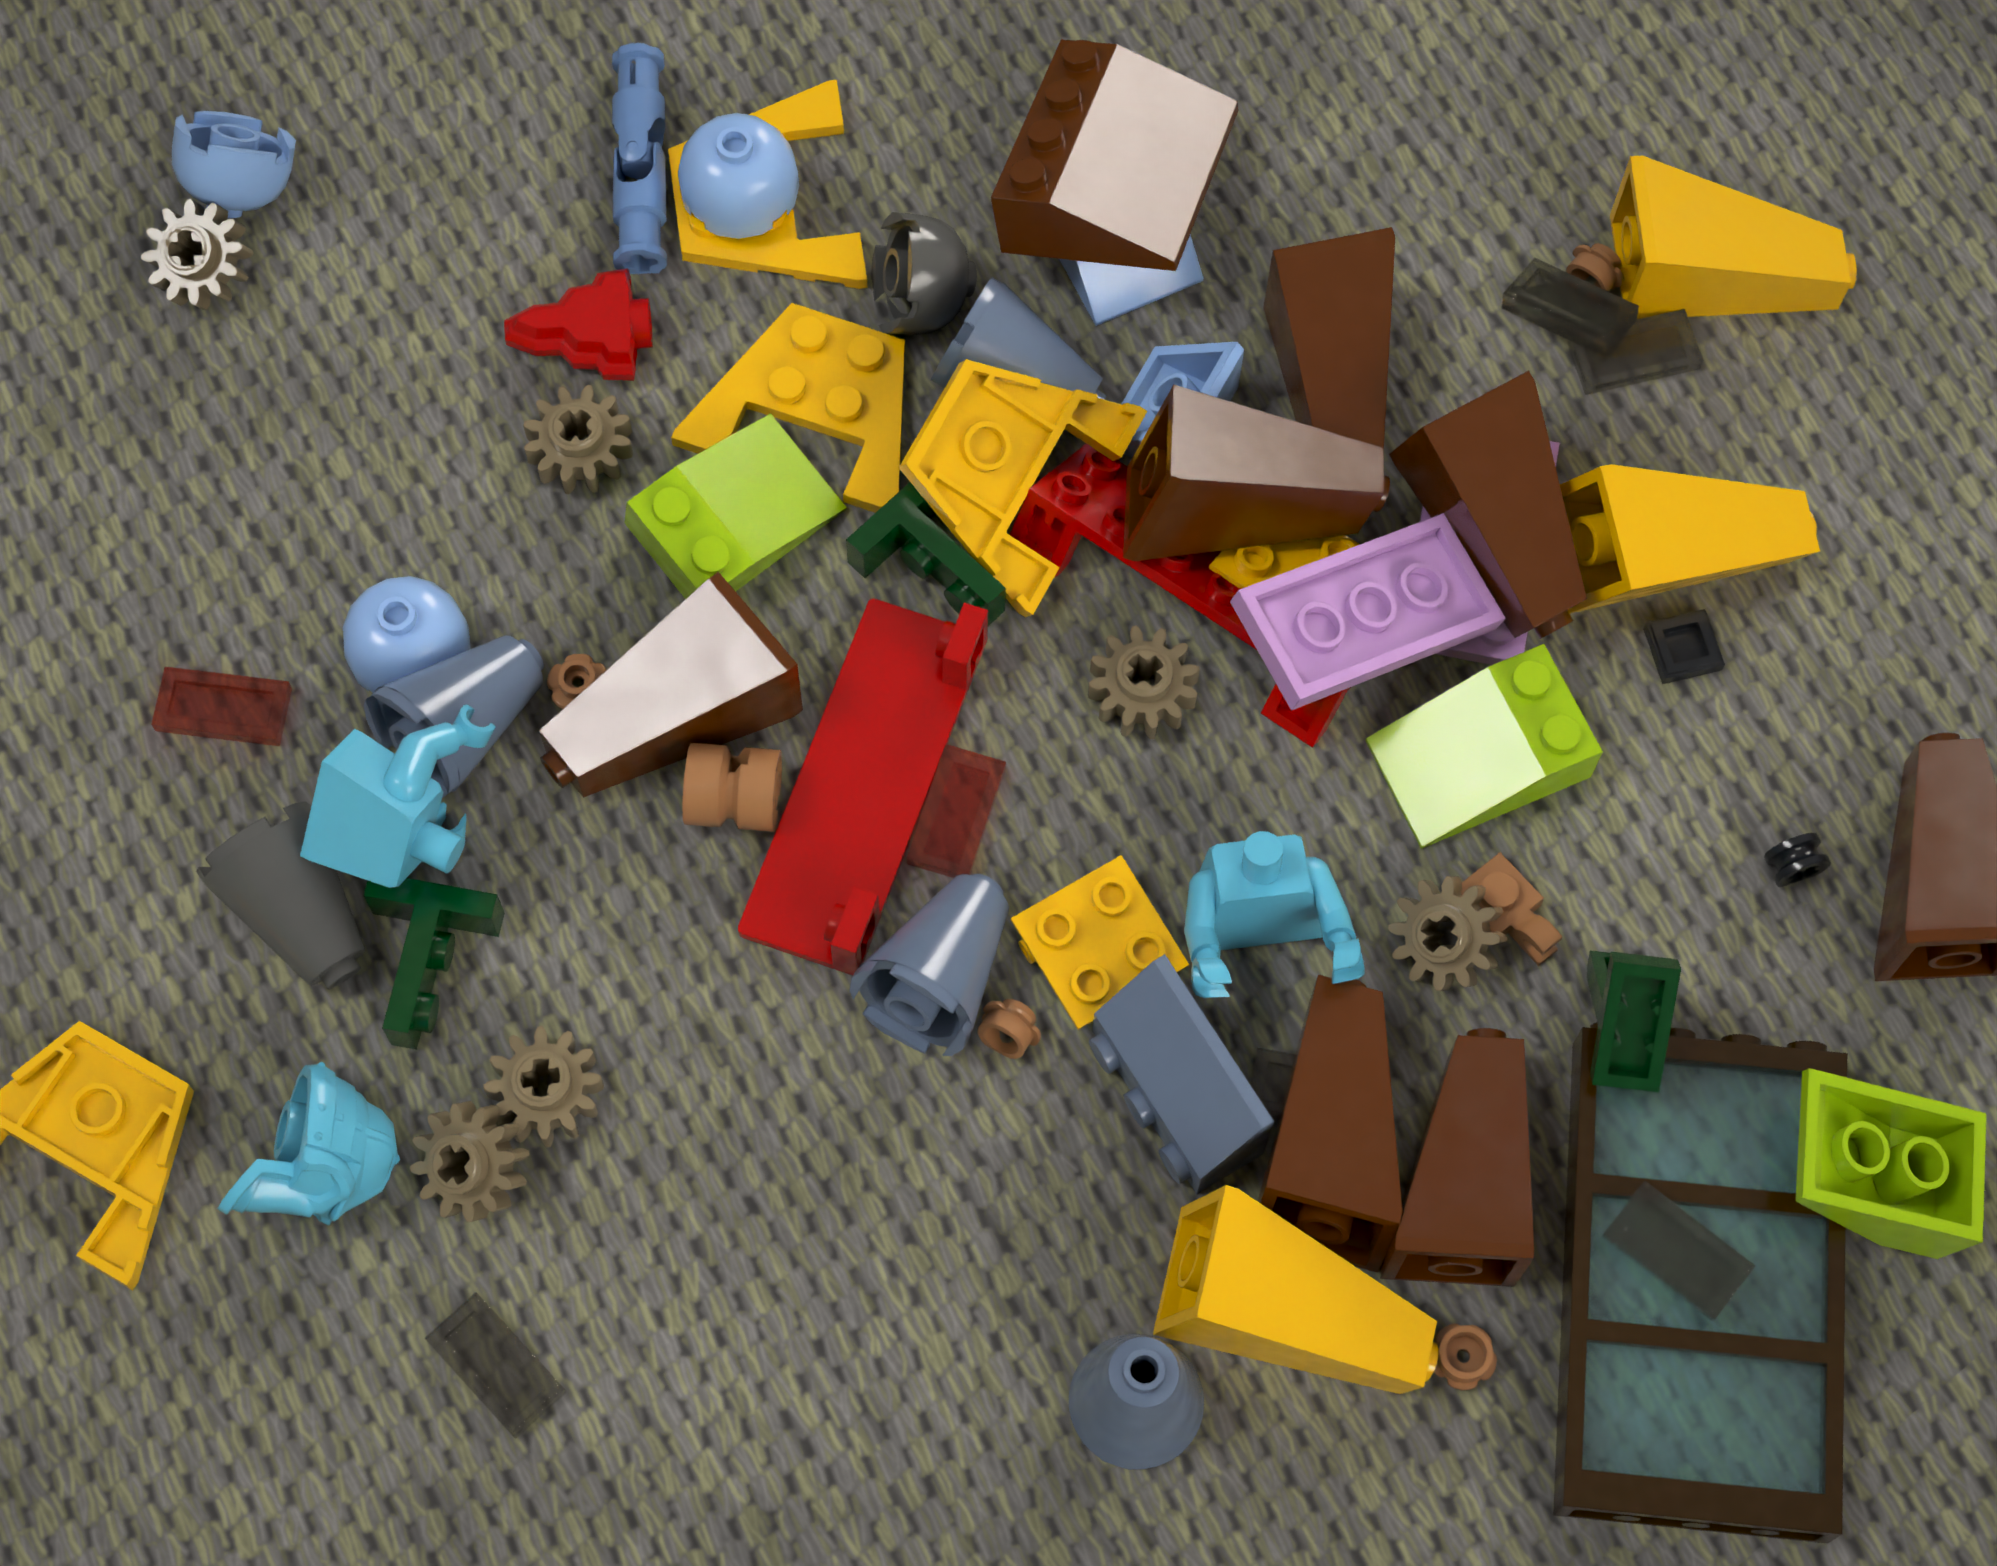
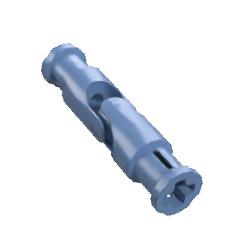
(640, 123)

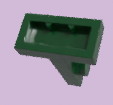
(926, 551)
(427, 946)
(1634, 1017)

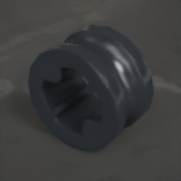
(1797, 859)

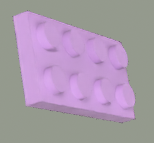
(1366, 611)

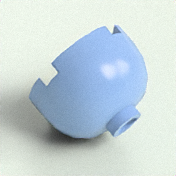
(231, 161)
(738, 175)
(401, 630)

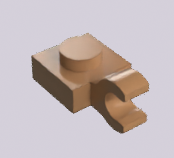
(1519, 900)

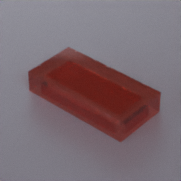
(222, 706)
(956, 812)

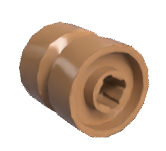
(732, 787)

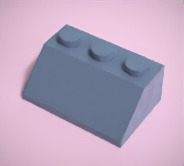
(1180, 1078)

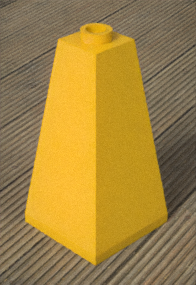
(1720, 249)
(1669, 530)
(1280, 1297)

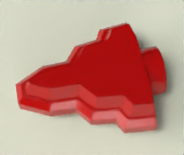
(589, 327)

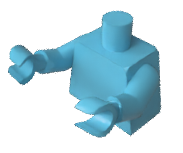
(382, 809)
(1264, 896)

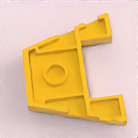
(827, 258)
(823, 379)
(986, 452)
(109, 1123)

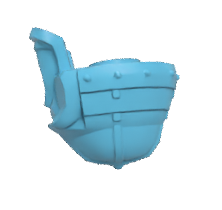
(328, 1153)

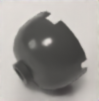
(925, 266)

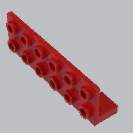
(1088, 499)
(864, 784)

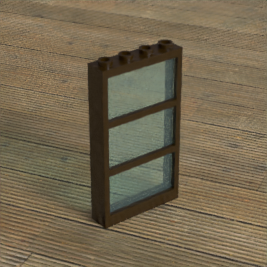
(1656, 1402)

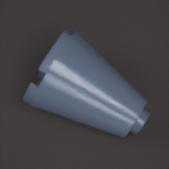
(1013, 337)
(490, 678)
(936, 967)
(1136, 1401)

